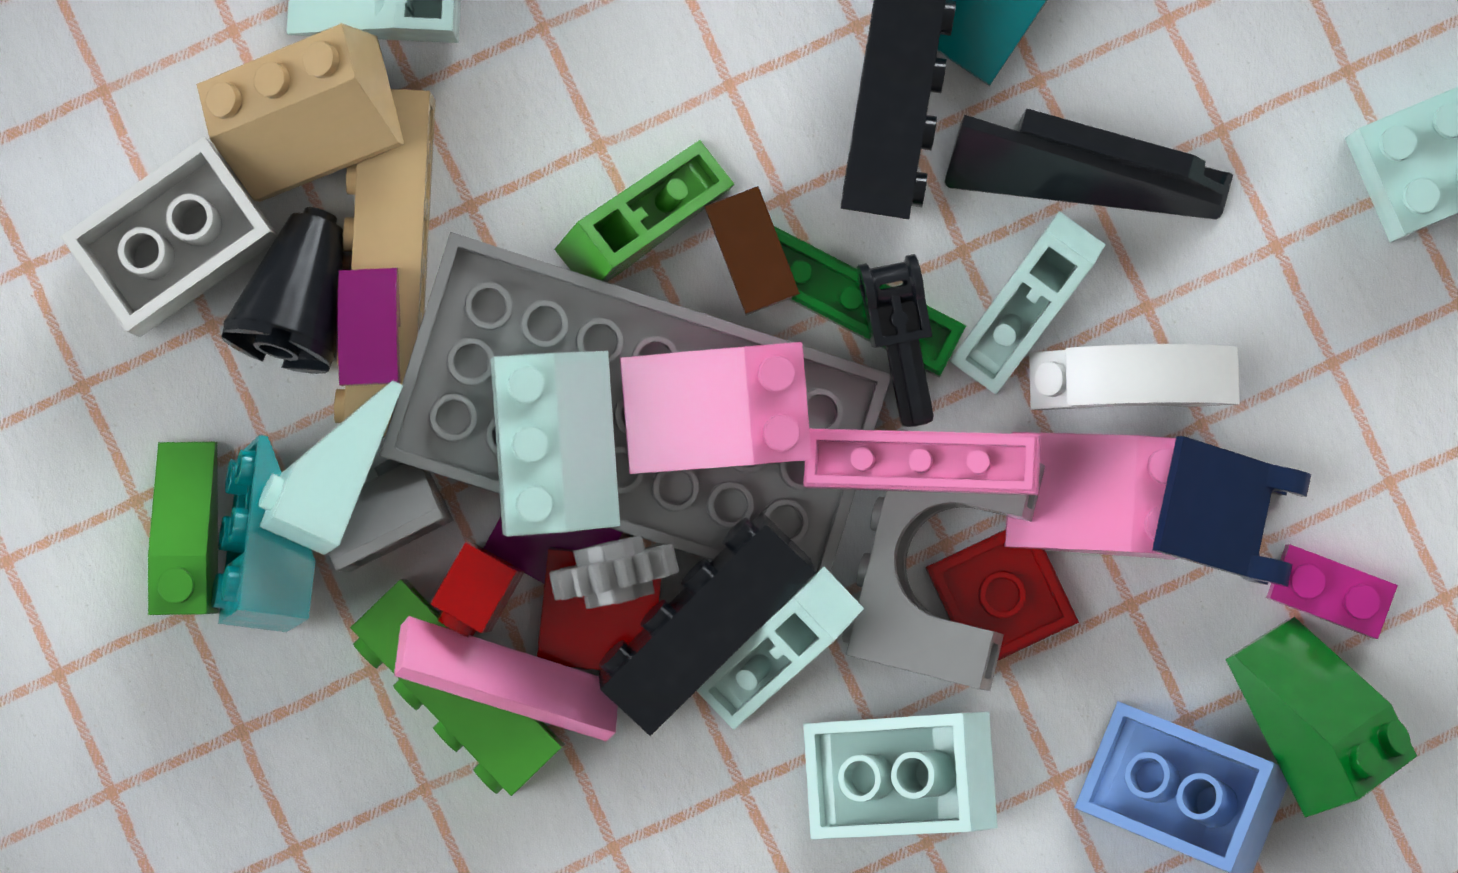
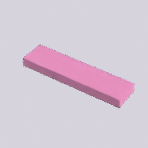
(923, 461)
(504, 678)

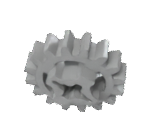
(614, 572)

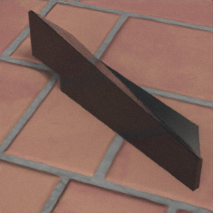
(1084, 166)

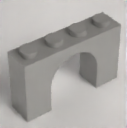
(894, 623)

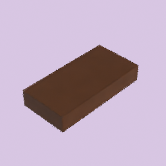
(752, 250)

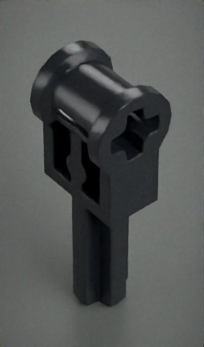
(897, 321)

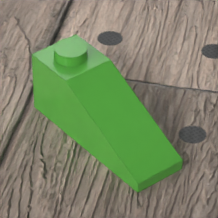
(644, 214)
(183, 529)

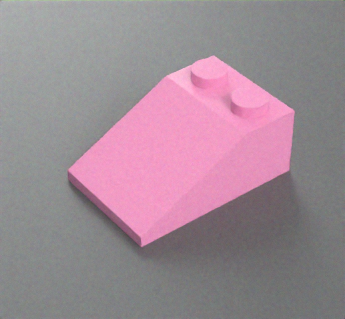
(715, 408)
(1097, 495)

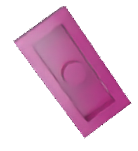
(1334, 592)

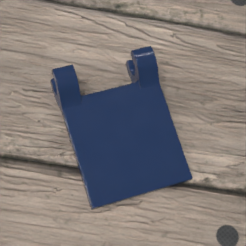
(1219, 510)

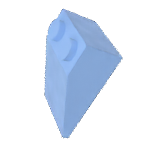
(1183, 790)

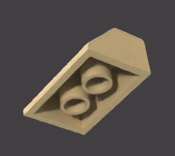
(302, 111)

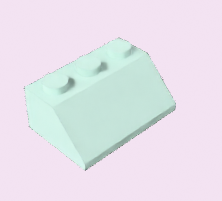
(555, 442)

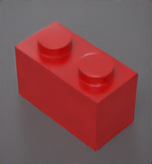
(475, 590)

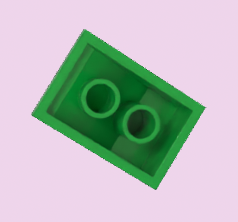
(1319, 718)

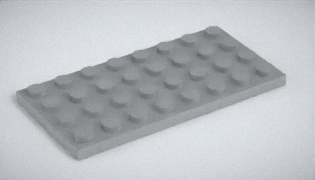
(512, 305)

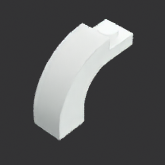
(1134, 376)

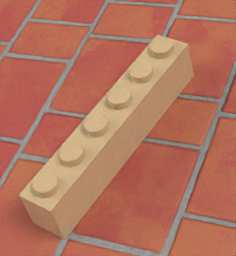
(393, 226)

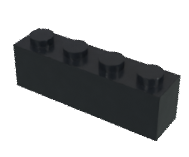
(893, 106)
(704, 622)

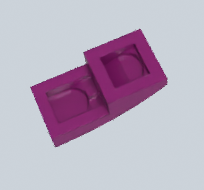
(368, 326)

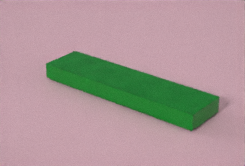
(833, 292)

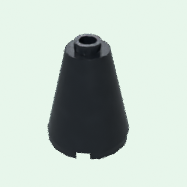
(293, 297)

